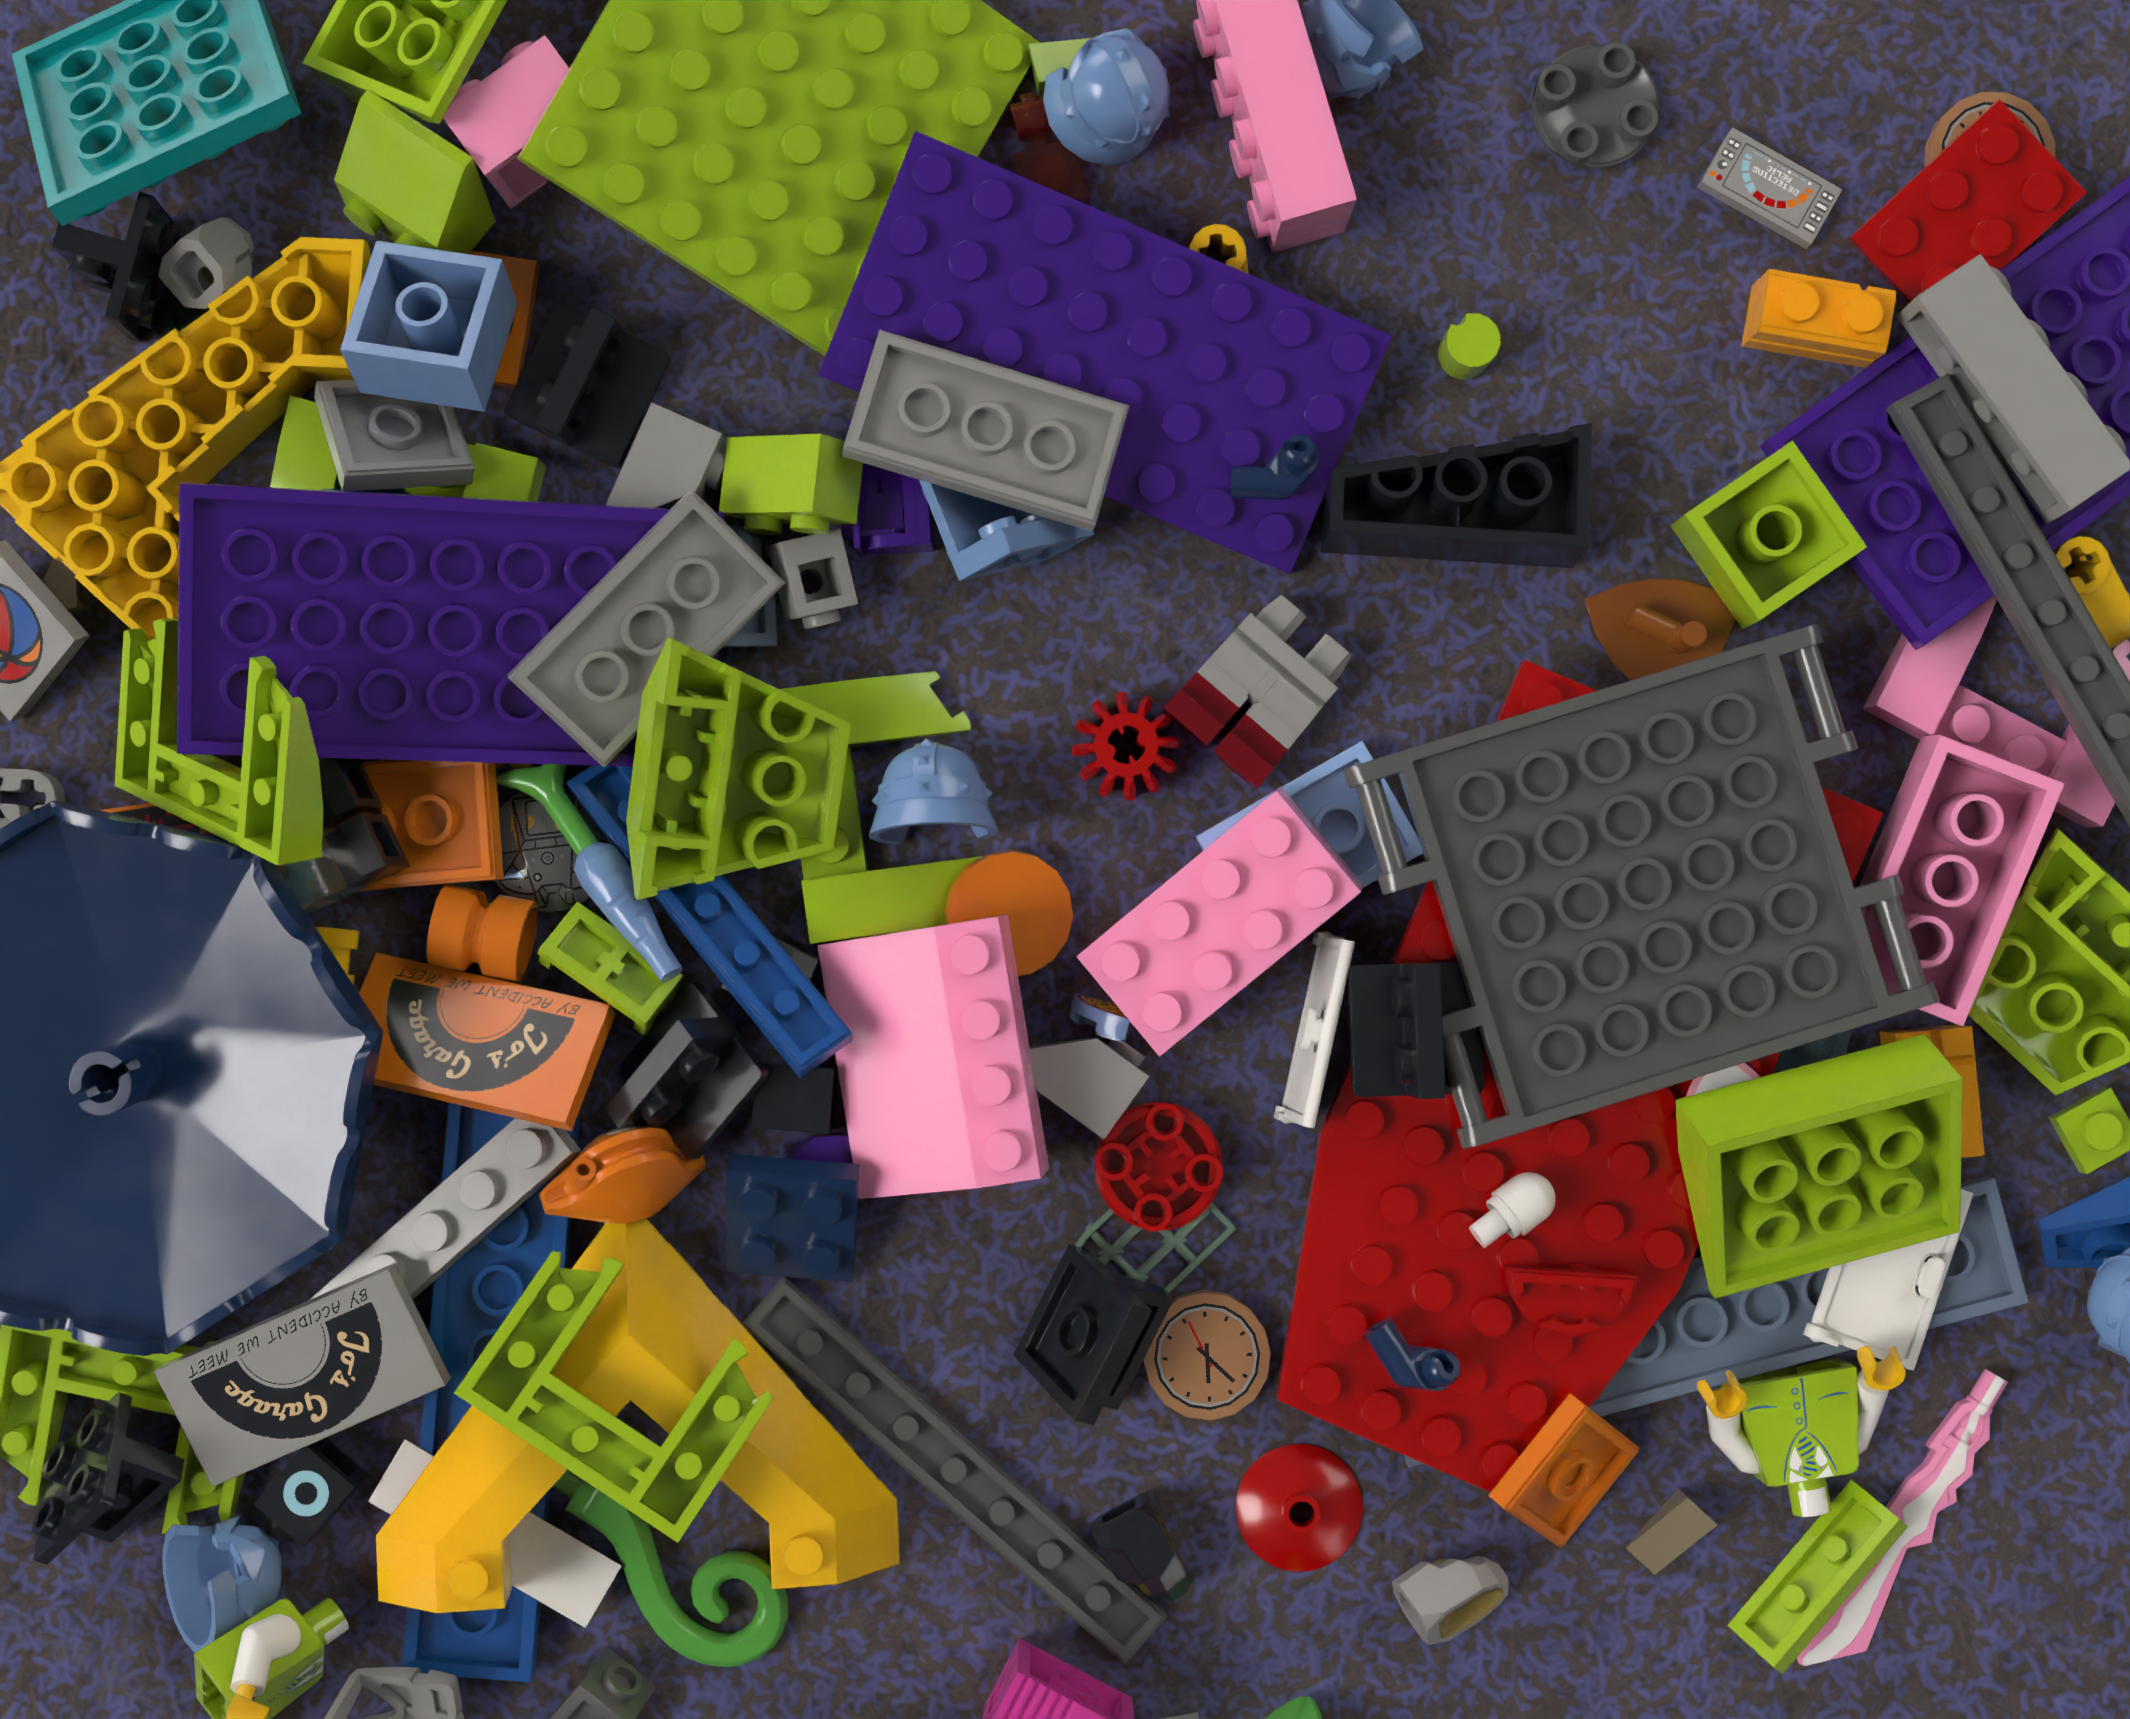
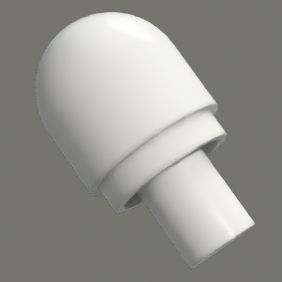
(1515, 1208)

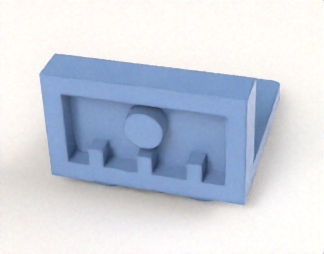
(994, 537)

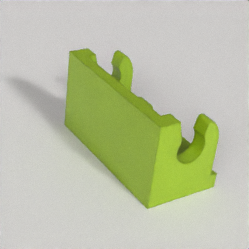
(607, 966)

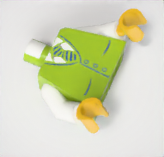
(1802, 1422)
(266, 1660)

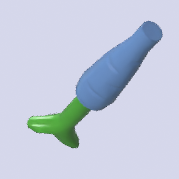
(598, 867)

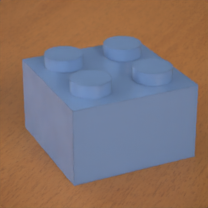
(429, 326)

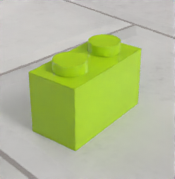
(790, 482)

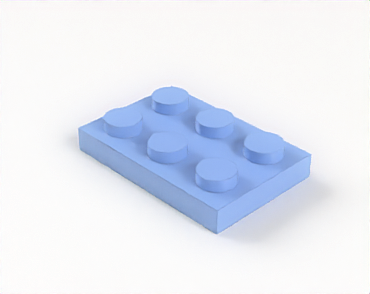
(1337, 814)

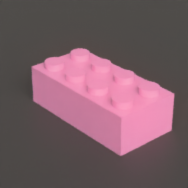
(1278, 119)
(1962, 851)
(1220, 921)

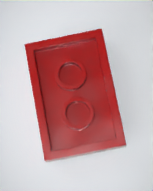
(1978, 196)

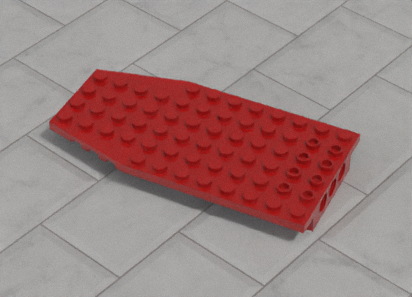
(1397, 1243)

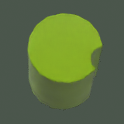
(1469, 346)

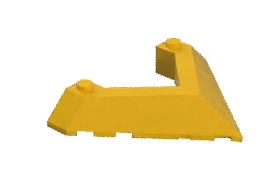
(107, 475)
(653, 1346)

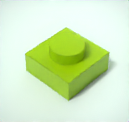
(2093, 1129)

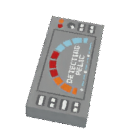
(1769, 188)

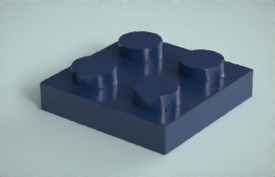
(791, 1217)

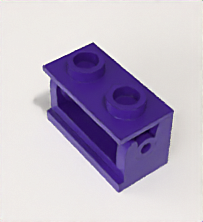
(890, 515)

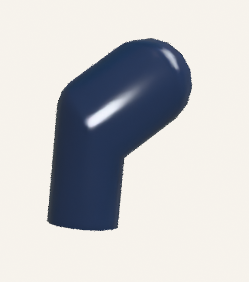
(1281, 475)
(1409, 1364)

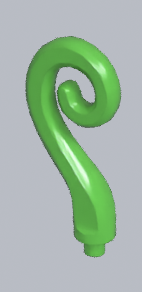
(645, 1577)

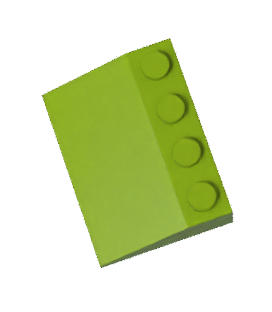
(402, 50)
(1823, 1163)

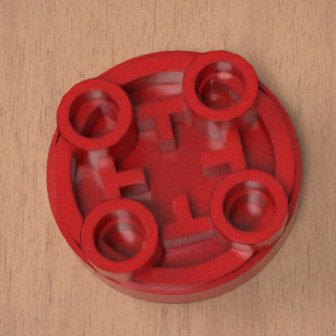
(1159, 1166)

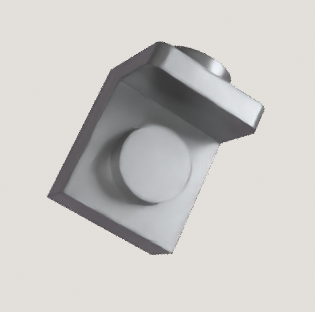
(607, 1691)

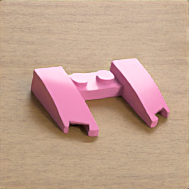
(1924, 698)

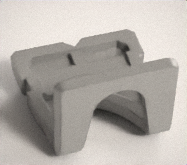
(406, 1690)

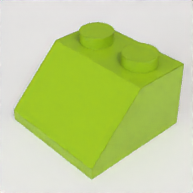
(410, 182)
(1768, 535)

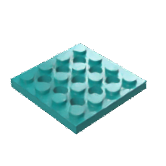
(148, 95)

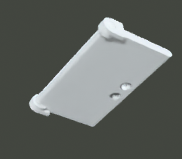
(1316, 1030)
(1877, 1300)

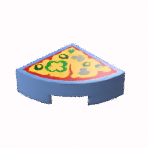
(1105, 1015)

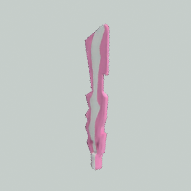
(1915, 1503)

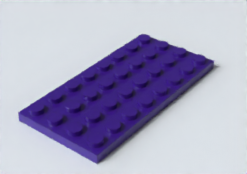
(1085, 300)
(1914, 557)
(385, 616)

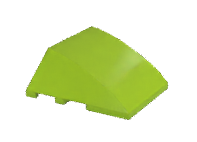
(727, 774)
(2062, 971)

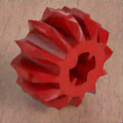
(1105, 752)

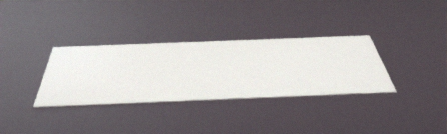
(543, 1558)

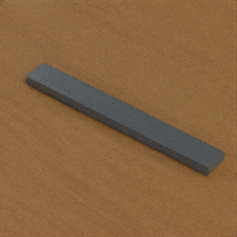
(2022, 575)
(954, 1468)

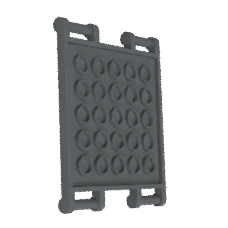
(1643, 885)

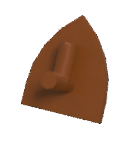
(1659, 624)

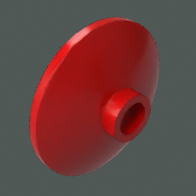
(1292, 1476)

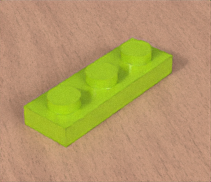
(1817, 1576)

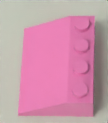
(936, 1059)

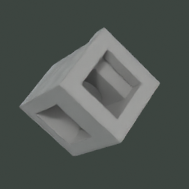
(829, 562)

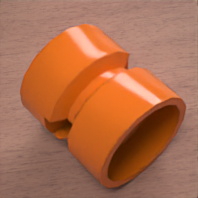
(472, 931)

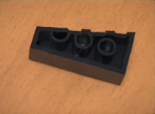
(1471, 504)

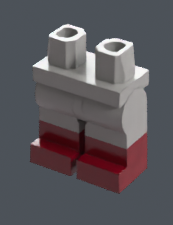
(1272, 677)

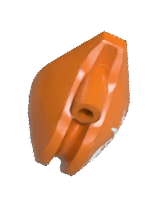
(621, 1177)

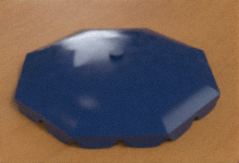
(168, 1080)

